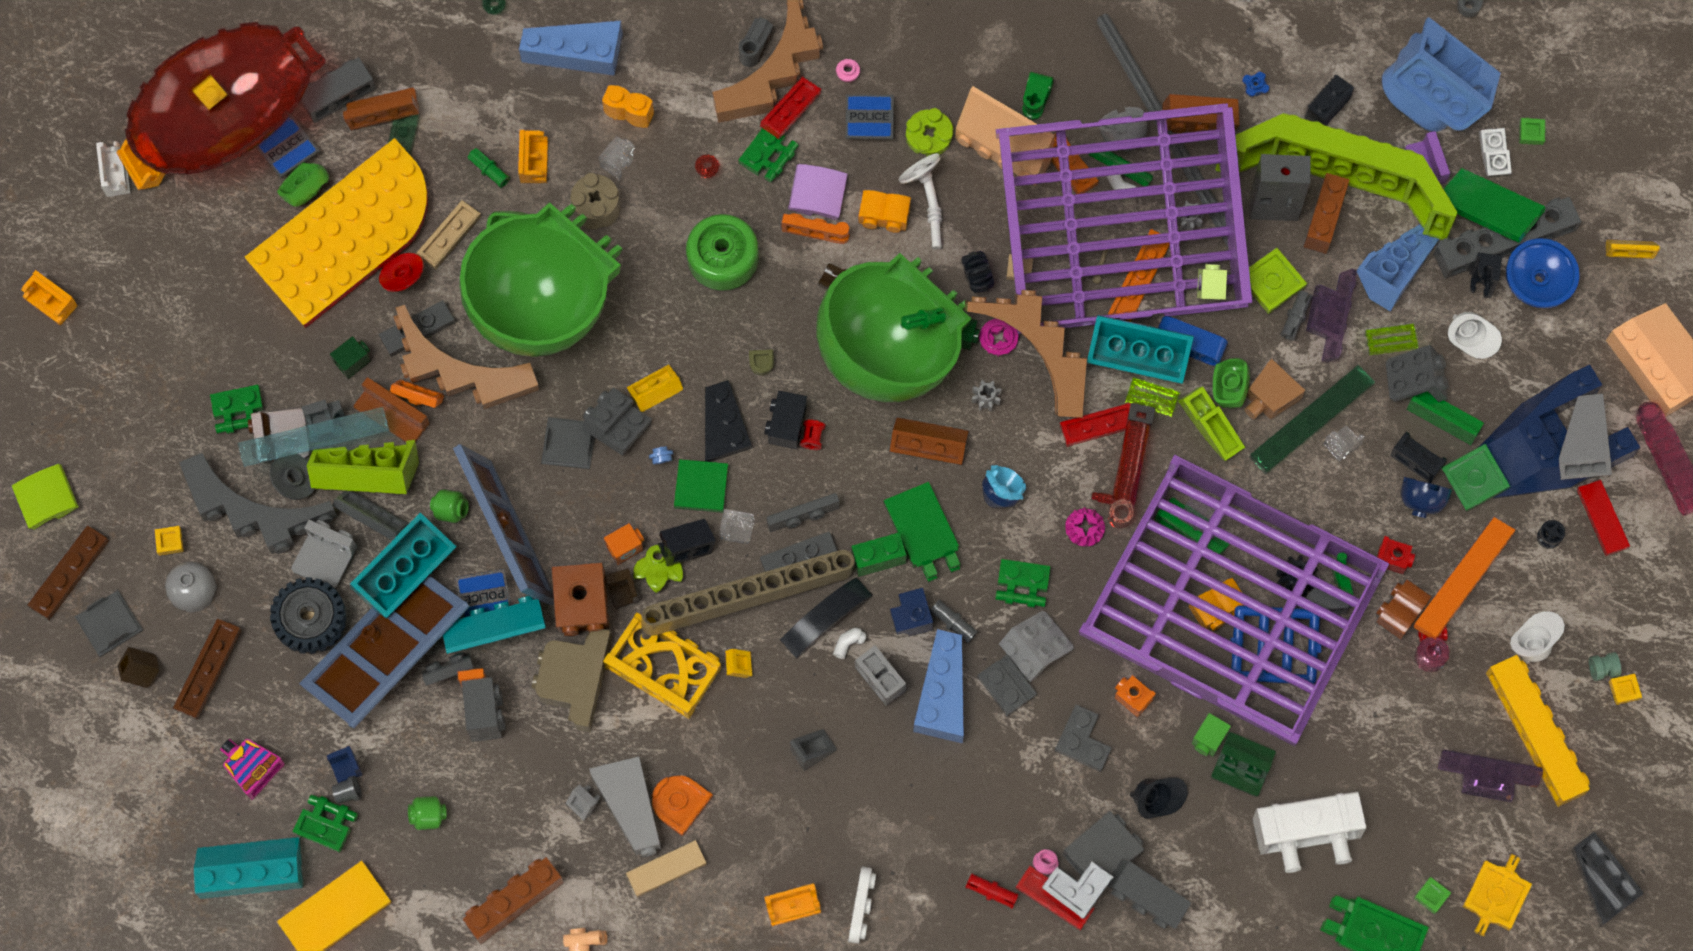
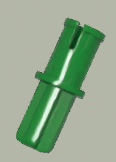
(488, 167)
(923, 319)

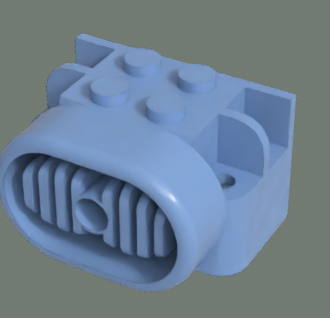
(1440, 81)

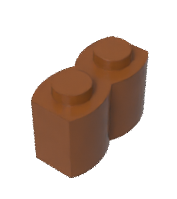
(1403, 608)

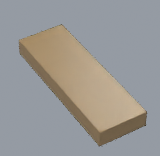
(448, 234)
(666, 868)

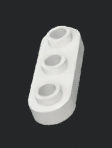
(862, 905)

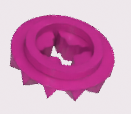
(994, 327)
(1077, 535)

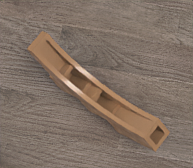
(757, 92)
(1066, 371)
(491, 384)

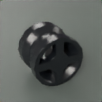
(1553, 529)

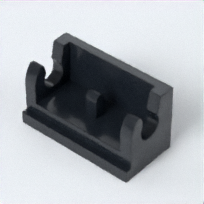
(1486, 271)
(1417, 458)
(686, 542)

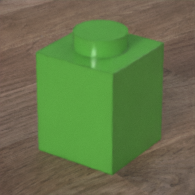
(1210, 735)

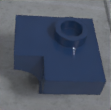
(913, 615)

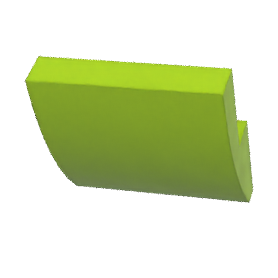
(44, 496)

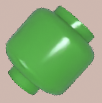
(449, 506)
(426, 813)

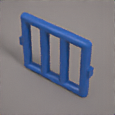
(1313, 647)

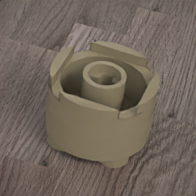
(585, 198)

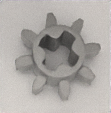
(1192, 221)
(981, 399)

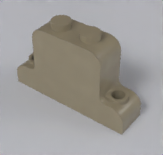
(573, 676)

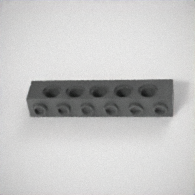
(1454, 263)

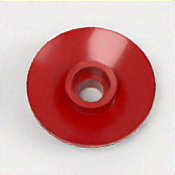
(401, 272)

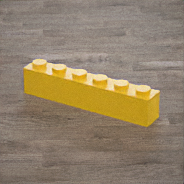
(1537, 730)

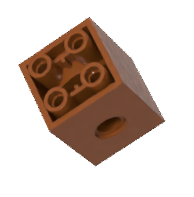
(584, 614)

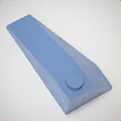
(1393, 267)

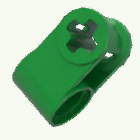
(1036, 92)

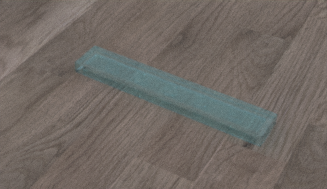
(313, 437)

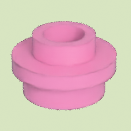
(847, 76)
(1045, 861)

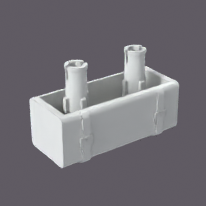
(1310, 824)

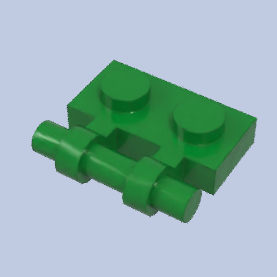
(762, 149)
(235, 403)
(1023, 576)
(322, 830)

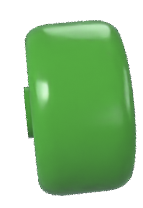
(722, 269)

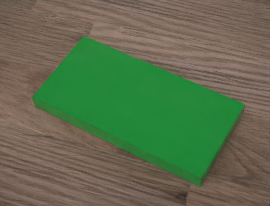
(1493, 205)

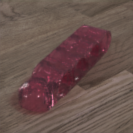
(1668, 454)

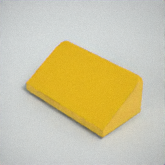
(1631, 249)
(655, 388)

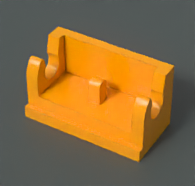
(532, 156)
(140, 174)
(48, 298)
(792, 905)

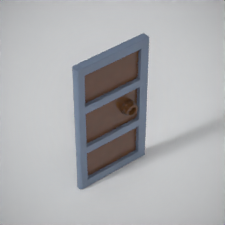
(505, 525)
(382, 651)

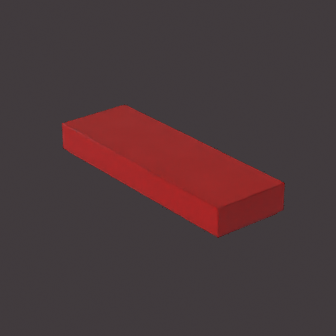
(790, 107)
(1095, 425)
(1603, 518)

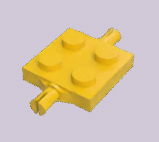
(1497, 895)

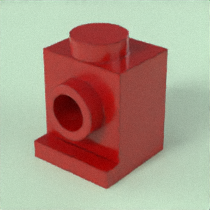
(1396, 564)

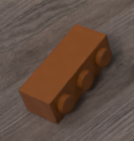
(1200, 122)
(1326, 213)

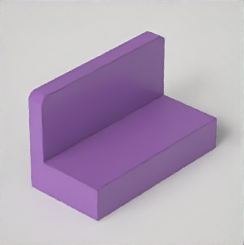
(1433, 154)

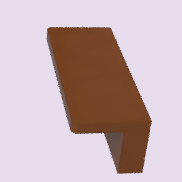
(381, 108)
(401, 417)
(928, 441)

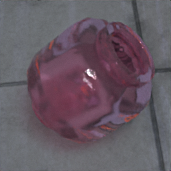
(1437, 649)

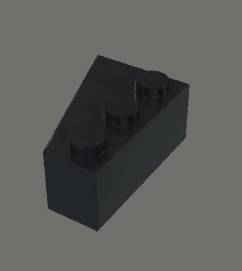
(1604, 878)

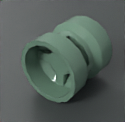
(1605, 666)

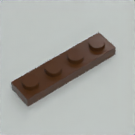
(68, 572)
(207, 669)

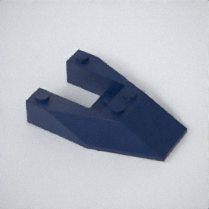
(1533, 436)

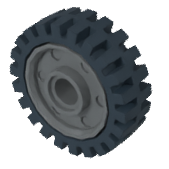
(308, 634)

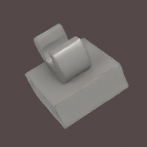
(582, 802)

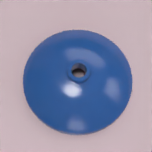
(1551, 263)

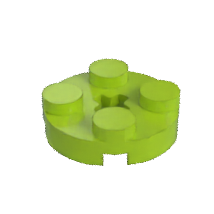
(933, 120)

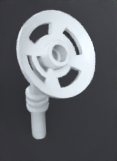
(921, 172)

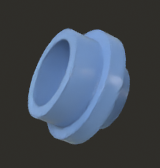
(661, 455)

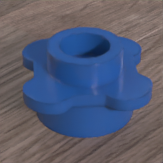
(1251, 89)

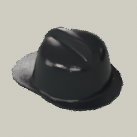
(1159, 796)

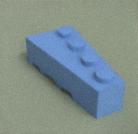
(574, 47)
(942, 694)

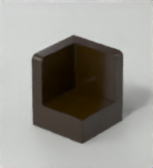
(621, 588)
(138, 667)

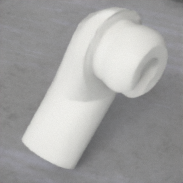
(1117, 182)
(846, 639)

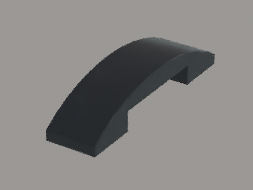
(825, 616)

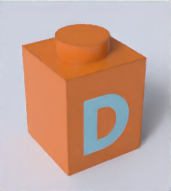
(624, 543)

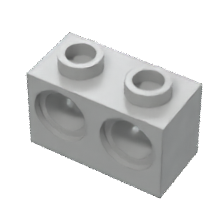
(880, 675)

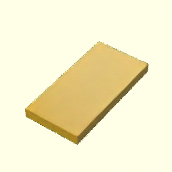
(334, 910)

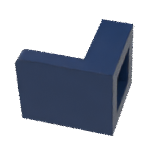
(344, 764)

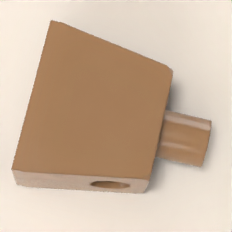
(1272, 392)

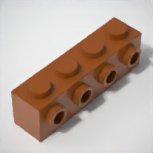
(513, 900)

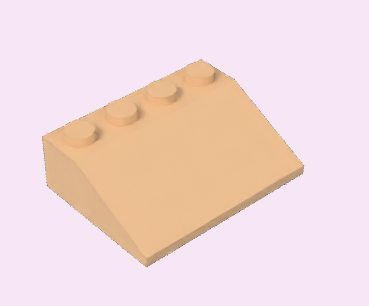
(977, 130)
(1657, 356)

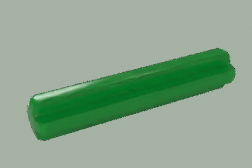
(1110, 159)

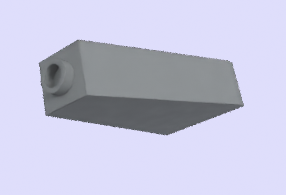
(1586, 442)
(627, 797)

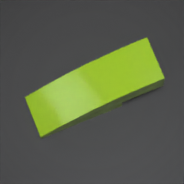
(1211, 423)

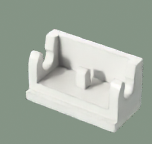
(113, 174)

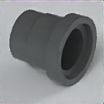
(347, 790)

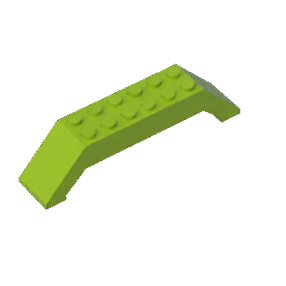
(1366, 162)

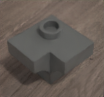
(322, 411)

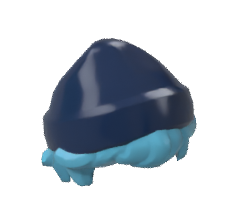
(1002, 487)

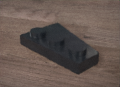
(723, 423)

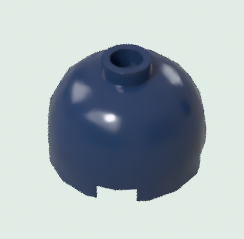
(1424, 497)

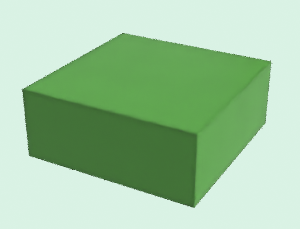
(1532, 131)
(1432, 895)

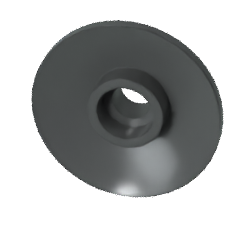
(294, 468)

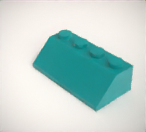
(1140, 349)
(402, 566)
(495, 625)
(248, 868)

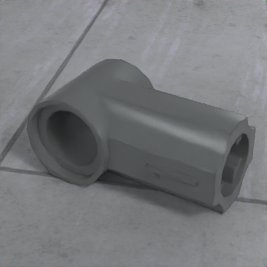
(754, 41)

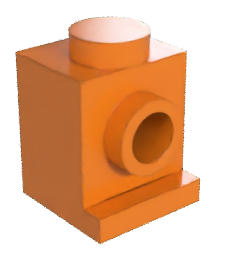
(1137, 703)

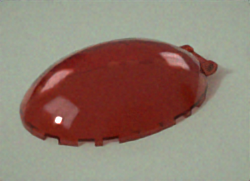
(263, 86)

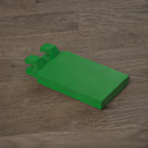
(923, 529)
(1372, 927)

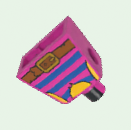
(250, 765)

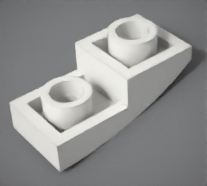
(1495, 152)

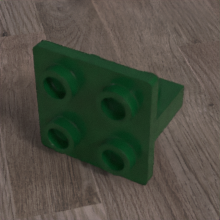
(1243, 764)

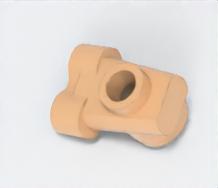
(580, 940)

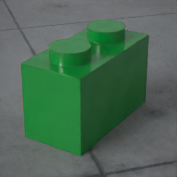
(878, 554)

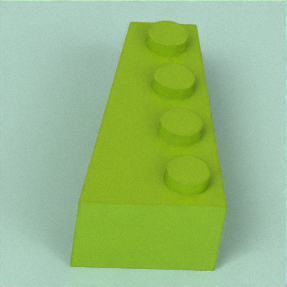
(364, 468)

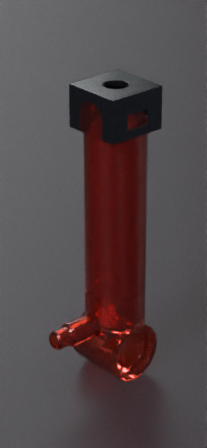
(1129, 466)

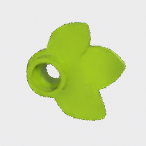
(656, 571)

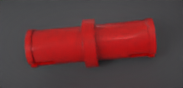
(991, 890)

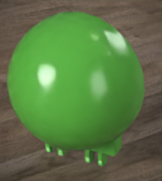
(536, 281)
(863, 333)

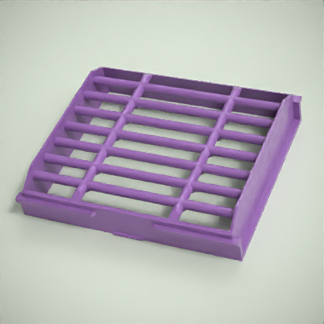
(1231, 206)
(1319, 538)

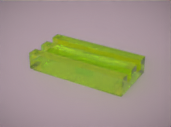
(1394, 339)
(1155, 388)

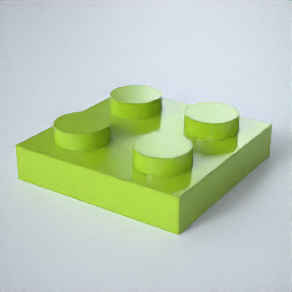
(1274, 280)

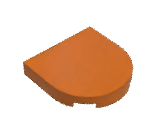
(679, 802)

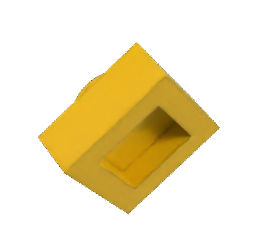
(209, 92)
(169, 540)
(738, 663)
(1625, 689)

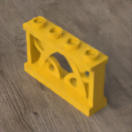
(672, 697)

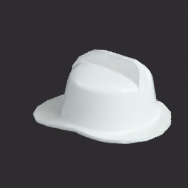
(1474, 335)
(1537, 636)

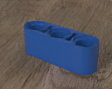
(1205, 345)

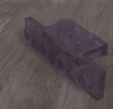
(1330, 313)
(1489, 776)

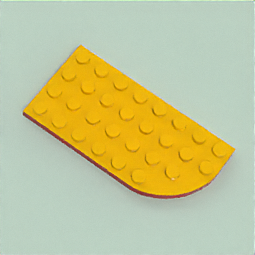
(345, 234)

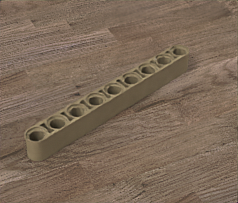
(740, 601)

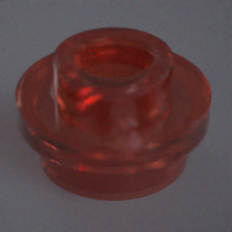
(710, 171)

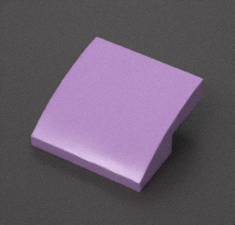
(817, 191)

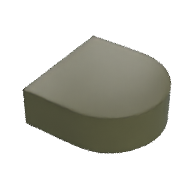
(761, 361)

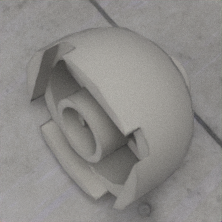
(1124, 131)
(190, 586)

